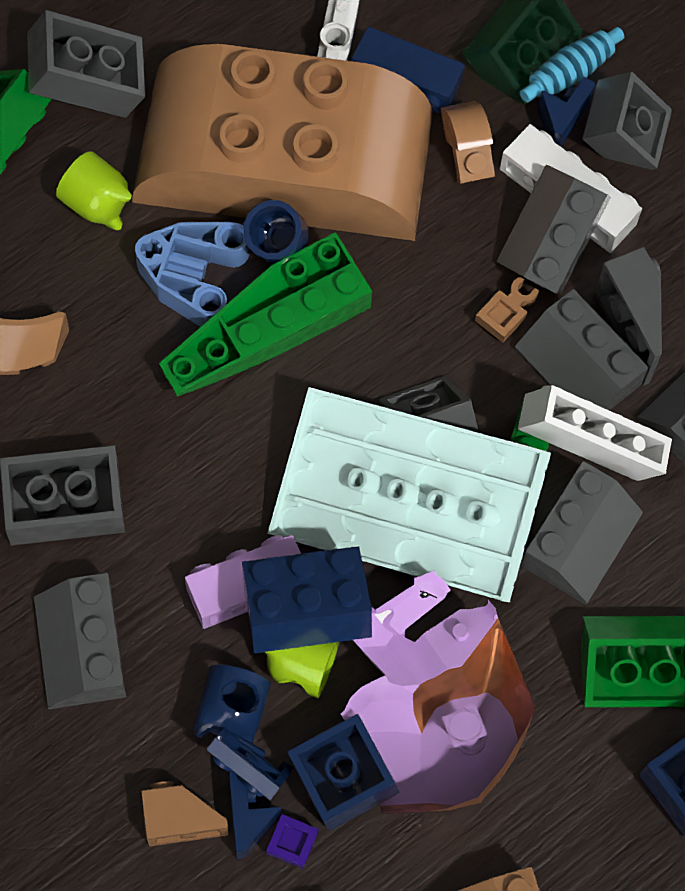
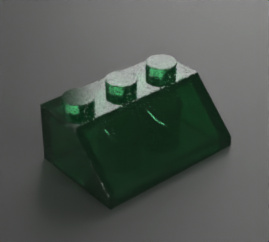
(520, 41)

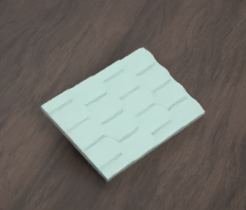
(410, 493)

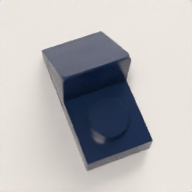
(562, 115)
(248, 824)

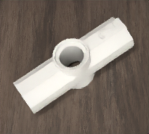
(338, 29)

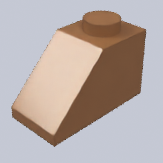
(178, 815)

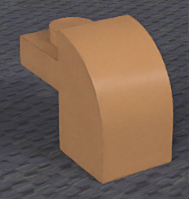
(470, 137)

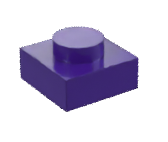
(292, 841)

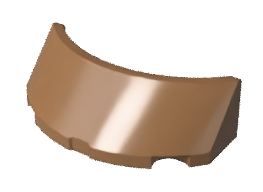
(31, 342)

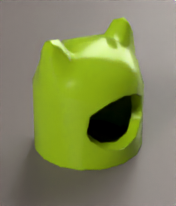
(94, 190)
(303, 665)

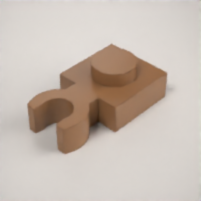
(505, 312)

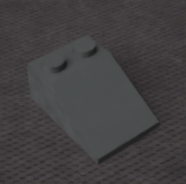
(632, 304)

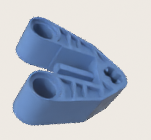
(181, 260)

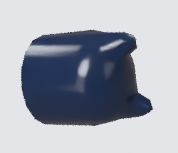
(275, 231)
(231, 703)

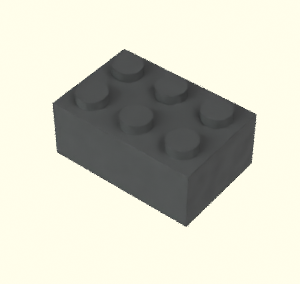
(85, 64)
(62, 495)

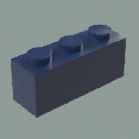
(431, 72)

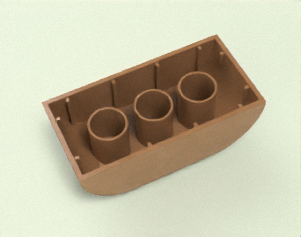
(287, 127)

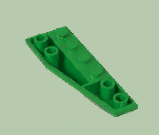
(272, 315)

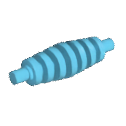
(572, 63)

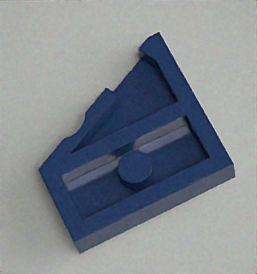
(247, 761)

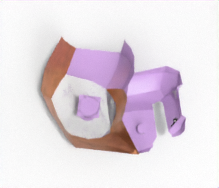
(447, 704)

